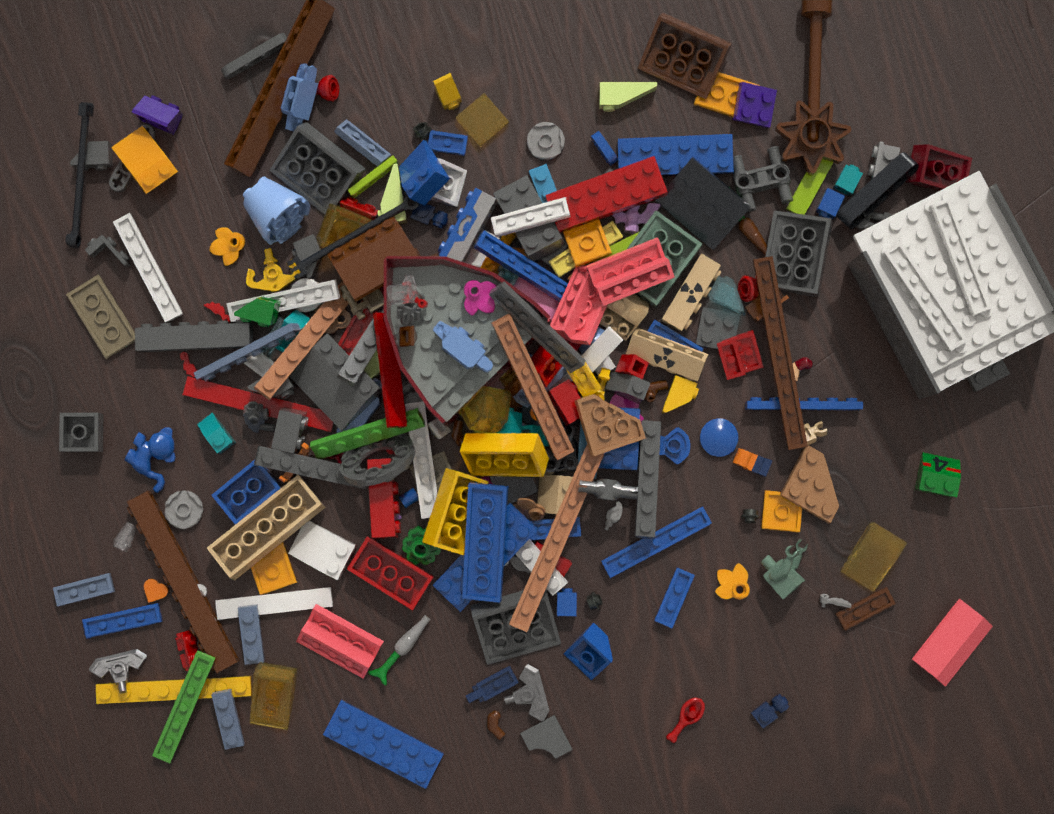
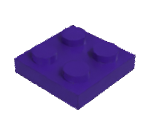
(754, 104)

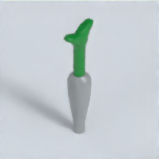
(401, 648)

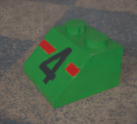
(938, 475)

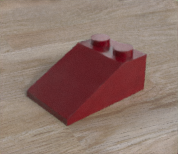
(938, 167)

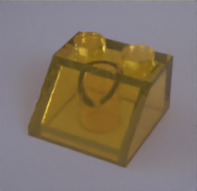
(487, 410)

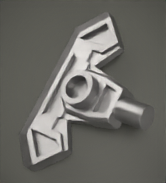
(118, 666)
(532, 693)

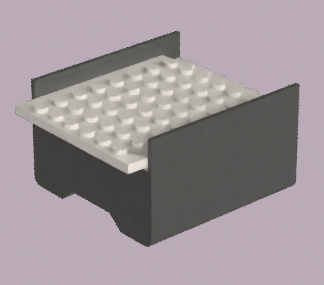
(1007, 268)

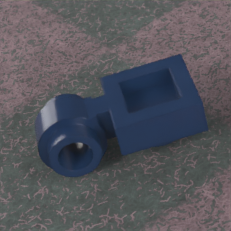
(425, 213)
(766, 714)

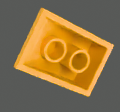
(144, 160)

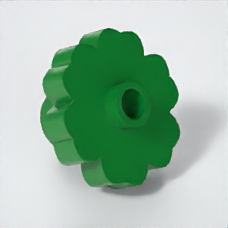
(416, 553)

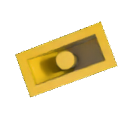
(447, 92)
(680, 393)

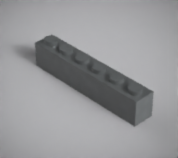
(193, 336)
(647, 481)

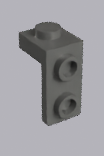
(95, 246)

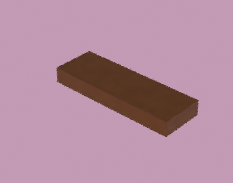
(865, 608)

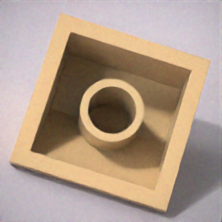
(552, 492)

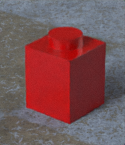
(632, 365)

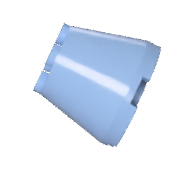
(275, 210)

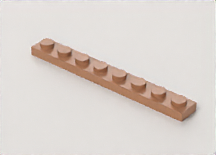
(300, 346)
(532, 386)

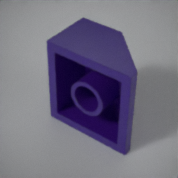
(158, 114)

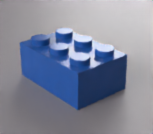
(246, 491)

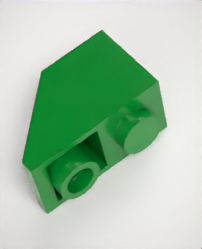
(260, 310)

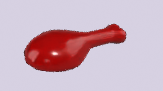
(690, 713)

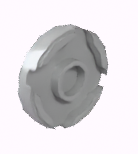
(545, 141)
(183, 509)

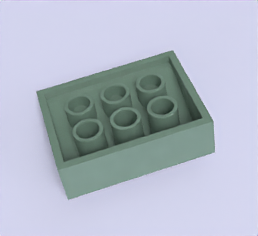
(677, 247)

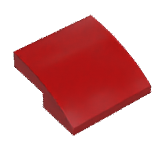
(740, 355)

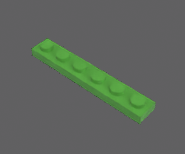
(363, 435)
(183, 706)

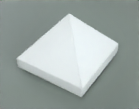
(438, 429)

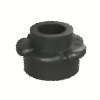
(422, 130)
(750, 515)
(594, 601)

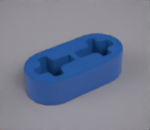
(604, 148)

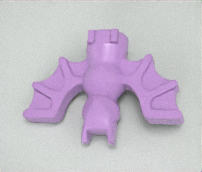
(633, 218)

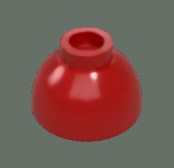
(328, 88)
(748, 288)

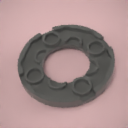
(355, 475)

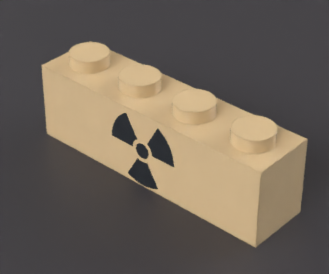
(691, 292)
(667, 354)

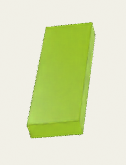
(372, 177)

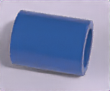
(409, 497)

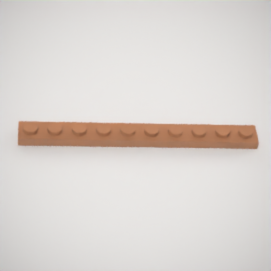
(555, 542)

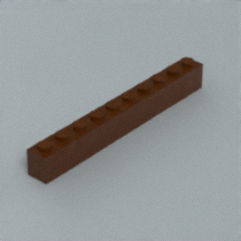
(267, 108)
(182, 580)

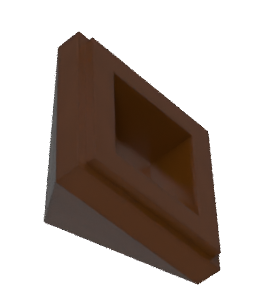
(407, 336)

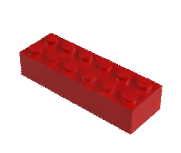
(611, 193)

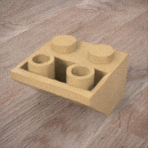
(625, 315)

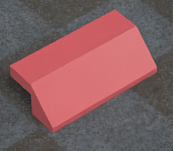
(630, 271)
(578, 310)
(339, 641)
(952, 642)

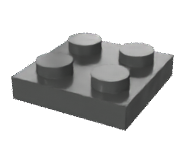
(716, 327)

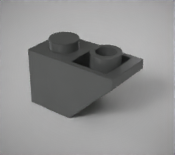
(97, 156)
(306, 248)

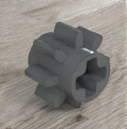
(408, 313)

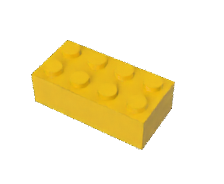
(504, 454)
(448, 517)

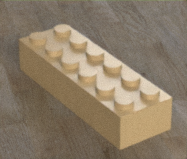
(265, 527)

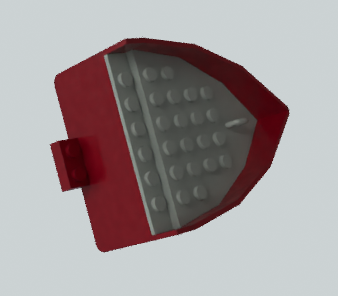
(433, 373)

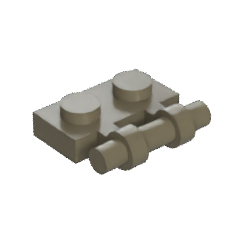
(372, 302)

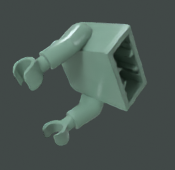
(783, 574)

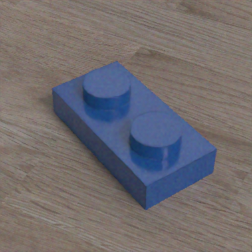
(448, 142)

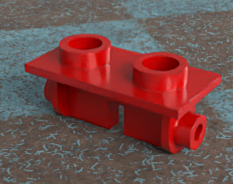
(365, 210)
(187, 642)

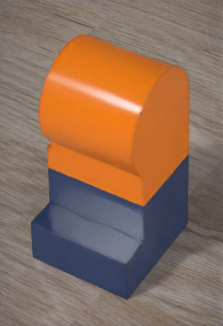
(752, 462)

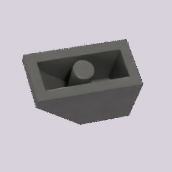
(627, 386)

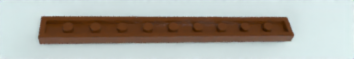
(780, 353)

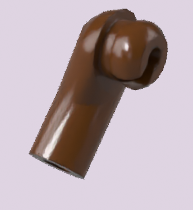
(654, 388)
(457, 434)
(492, 724)

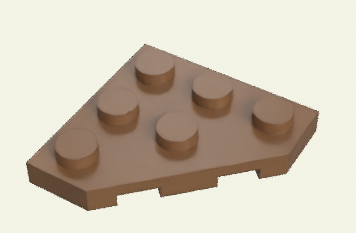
(607, 425)
(812, 486)

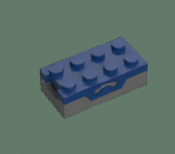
(468, 226)

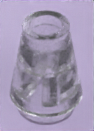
(125, 537)

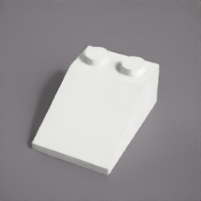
(322, 549)

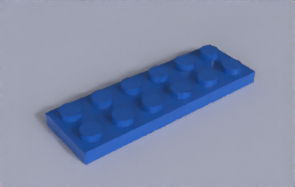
(674, 152)
(518, 532)
(485, 542)
(383, 744)

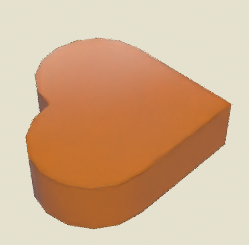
(154, 590)

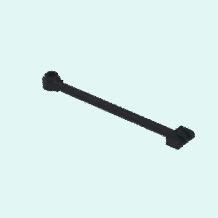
(74, 238)
(323, 252)

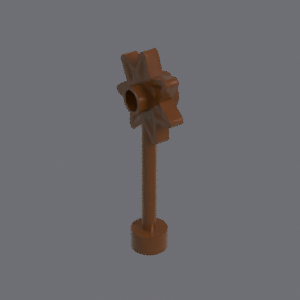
(813, 132)

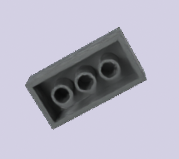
(537, 240)

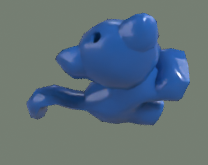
(159, 446)

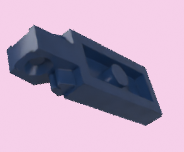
(493, 685)

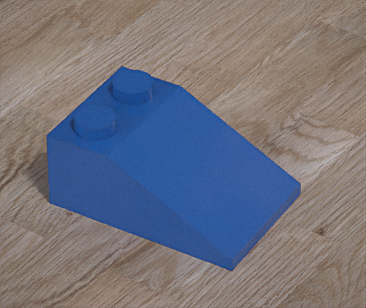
(422, 174)
(625, 456)

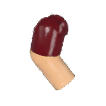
(801, 364)

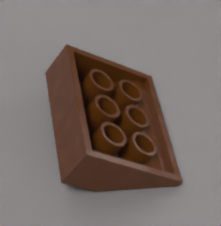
(684, 55)
(362, 258)

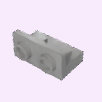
(882, 156)

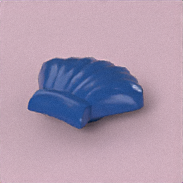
(675, 445)

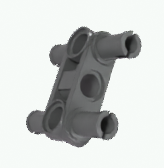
(762, 178)
(608, 489)

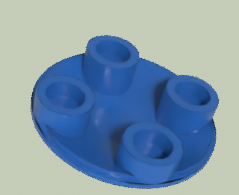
(719, 437)

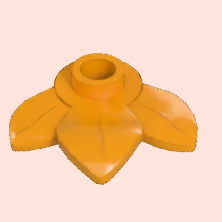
(225, 247)
(730, 581)

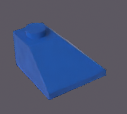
(590, 651)

